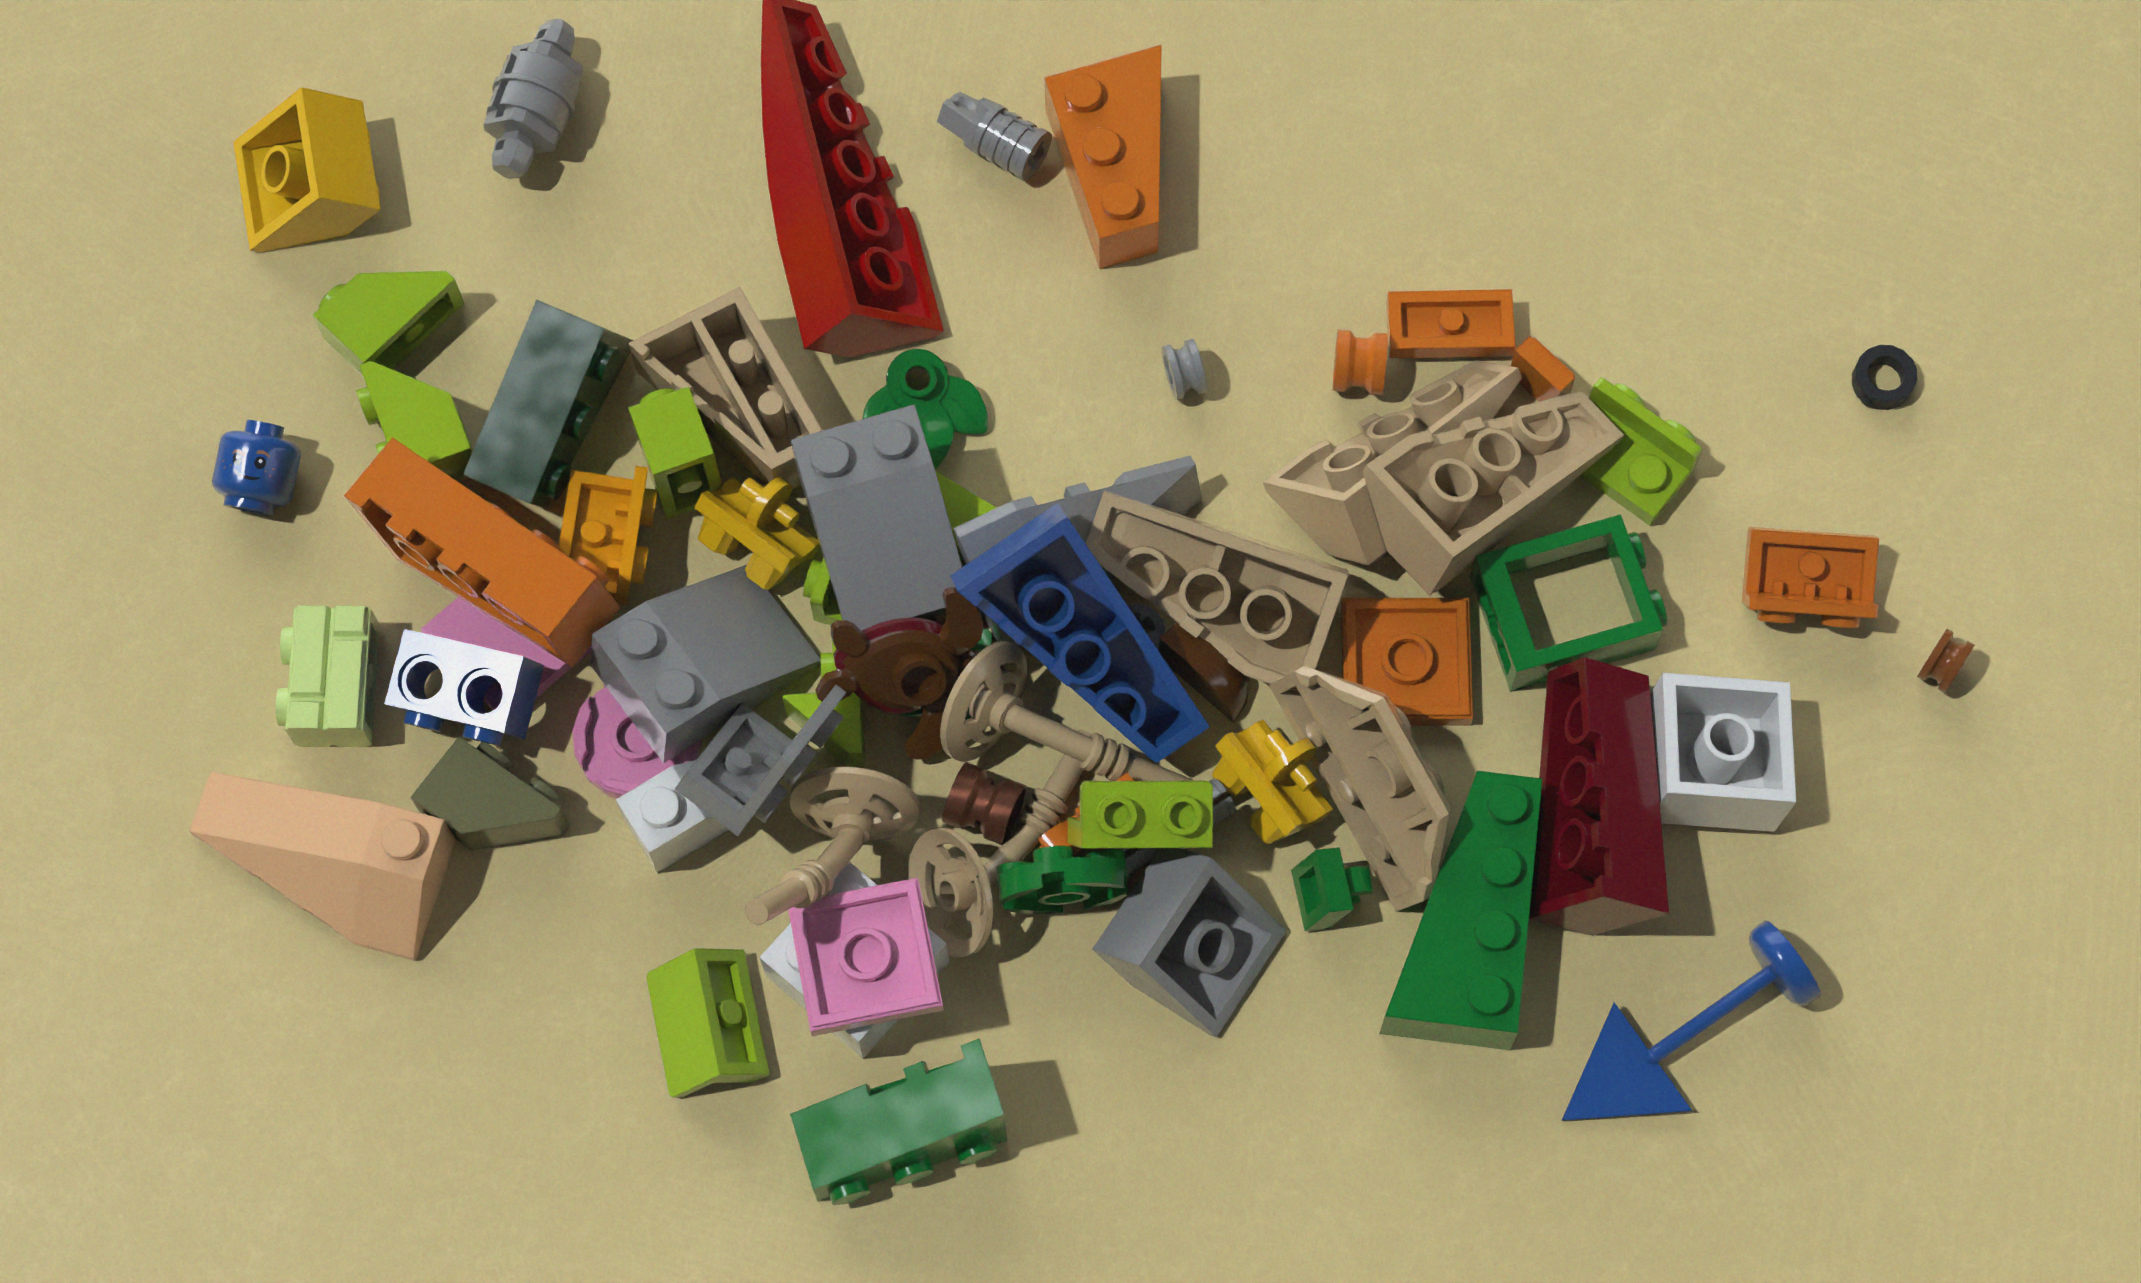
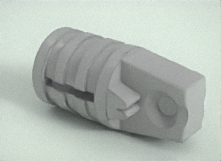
(996, 134)

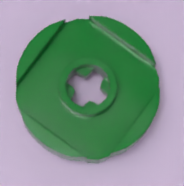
(1062, 879)

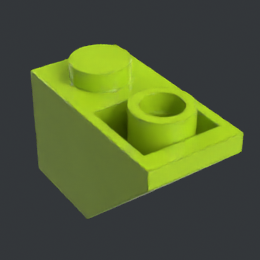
(416, 417)

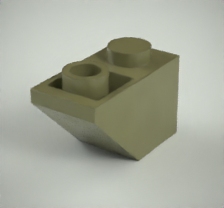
(486, 801)

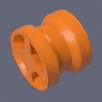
(1360, 362)

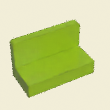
(706, 1020)

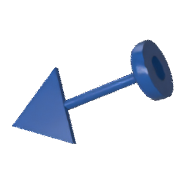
(1625, 1074)

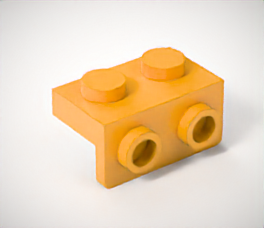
(604, 524)

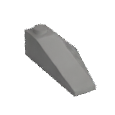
(1163, 485)

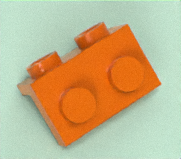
(1810, 575)

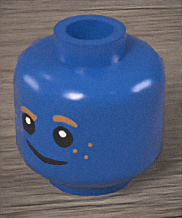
(256, 468)

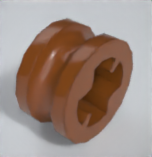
(1945, 660)

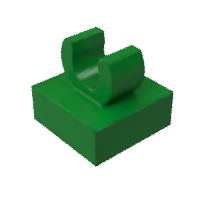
(1327, 889)

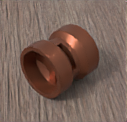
(978, 801)

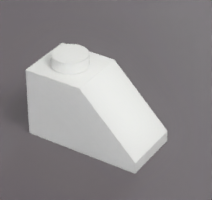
(665, 820)

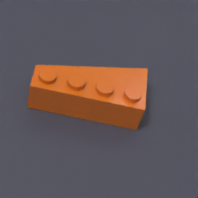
(482, 553)

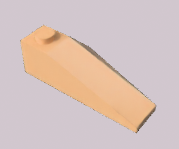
(339, 857)

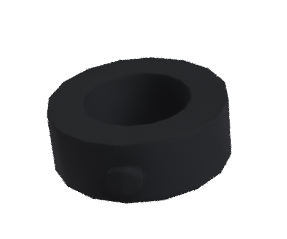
(1892, 357)

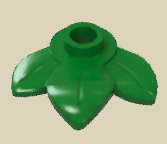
(942, 406)

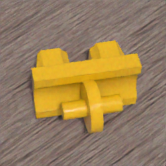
(760, 522)
(1275, 776)

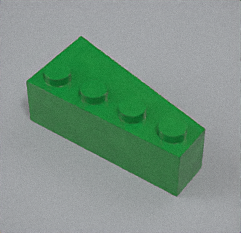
(1472, 938)

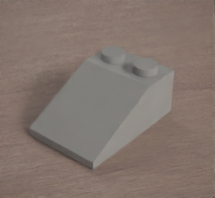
(879, 517)
(697, 656)

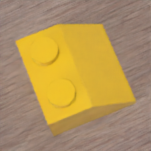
(306, 171)

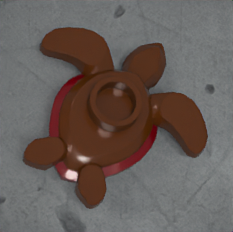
(907, 665)

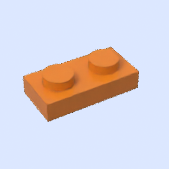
(1450, 323)

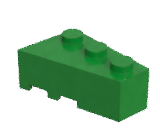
(901, 1127)

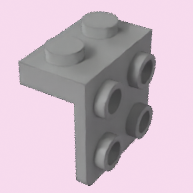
(749, 758)

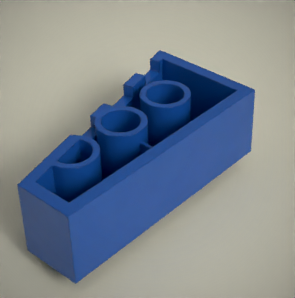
(1070, 616)

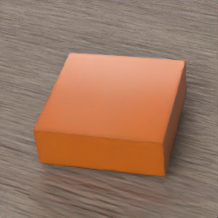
(1541, 371)

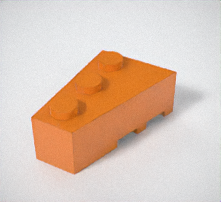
(1110, 147)

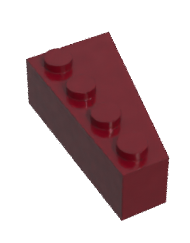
(1599, 803)

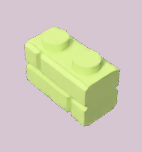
(329, 676)

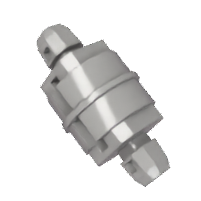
(533, 98)

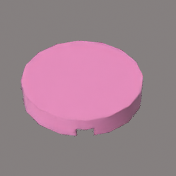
(614, 750)

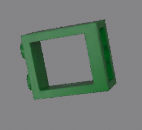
(1505, 620)

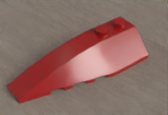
(841, 237)

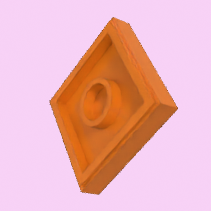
(1412, 653)

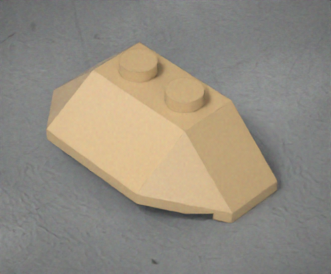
(1374, 777)

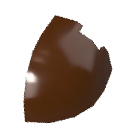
(1205, 670)

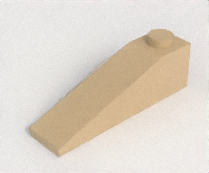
(1474, 485)
(1327, 486)
(1242, 595)

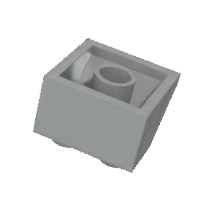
(1190, 938)

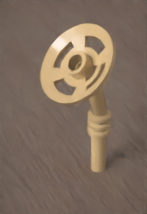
(1005, 713)
(845, 819)
(965, 884)

